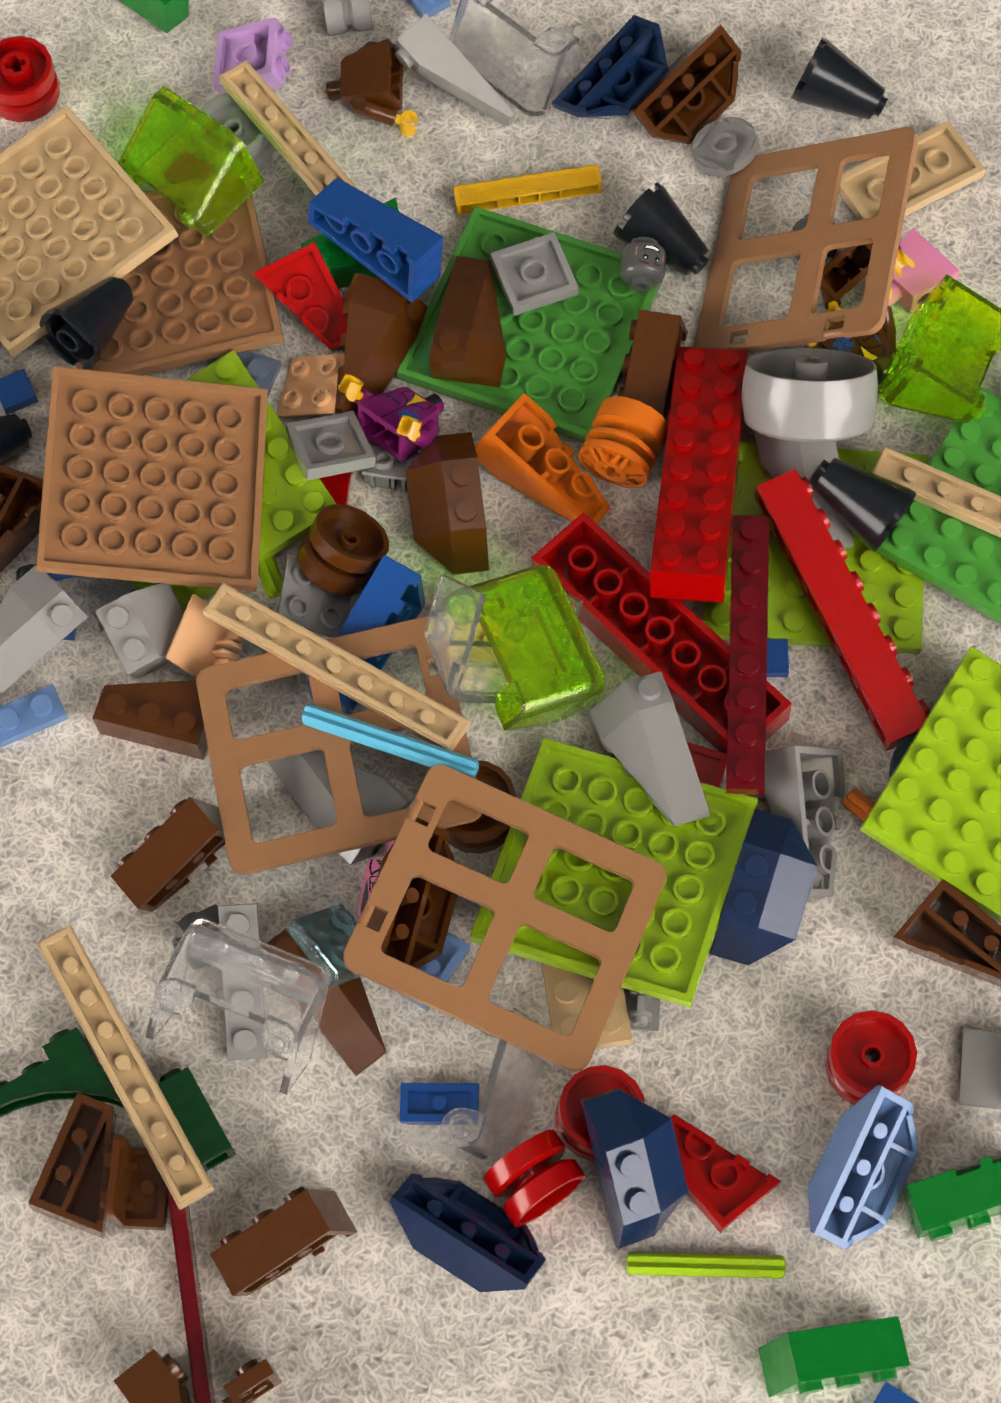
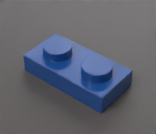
(432, 1101)

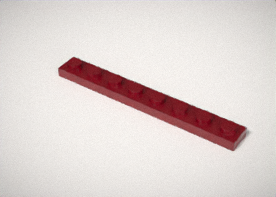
(748, 655)

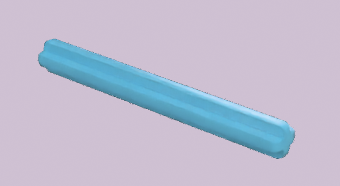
(387, 740)

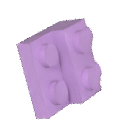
(261, 45)

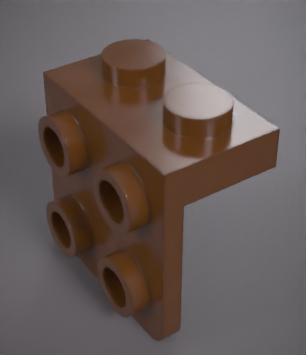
(135, 1189)
(252, 1382)

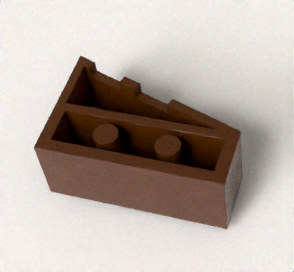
(653, 359)
(18, 512)
(154, 715)
(171, 854)
(281, 1239)

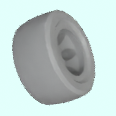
(809, 394)

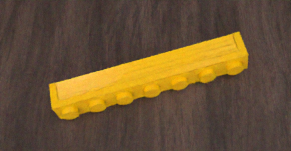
(528, 189)

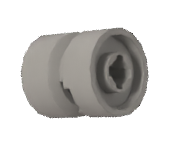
(345, 13)

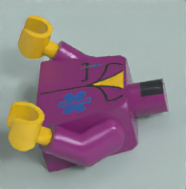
(397, 419)

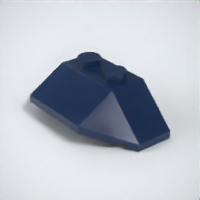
(617, 74)
(765, 891)
(635, 1164)
(466, 1234)

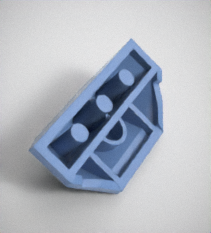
(863, 1168)

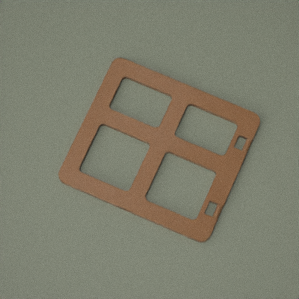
(811, 243)
(231, 755)
(512, 907)

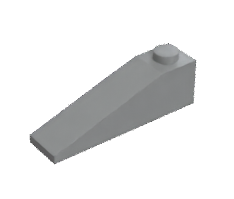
(440, 62)
(781, 456)
(32, 622)
(646, 736)
(309, 785)
(804, 788)

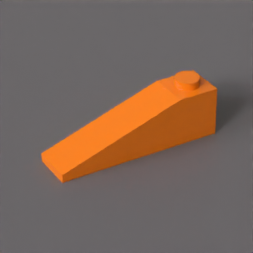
(533, 460)

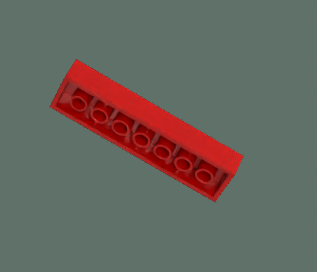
(699, 476)
(650, 631)

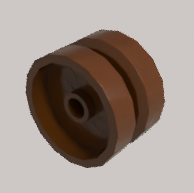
(342, 549)
(484, 833)

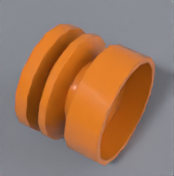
(623, 442)

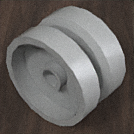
(229, 114)

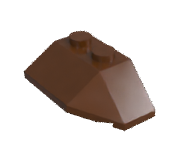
(693, 90)
(449, 504)
(423, 915)

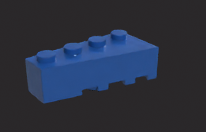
(378, 237)
(389, 598)

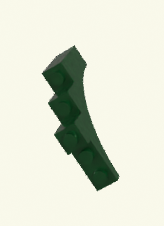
(75, 1070)

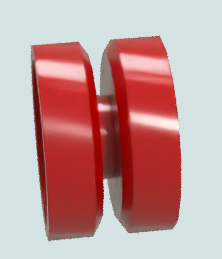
(26, 80)
(874, 1035)
(569, 1112)
(534, 1178)

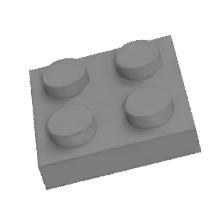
(534, 273)
(330, 445)

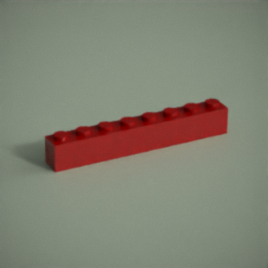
(841, 608)

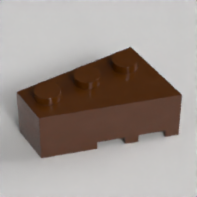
(954, 934)
(76, 1168)

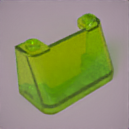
(190, 161)
(945, 355)
(538, 648)

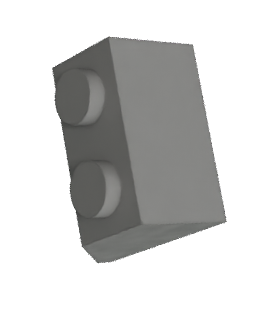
(142, 627)

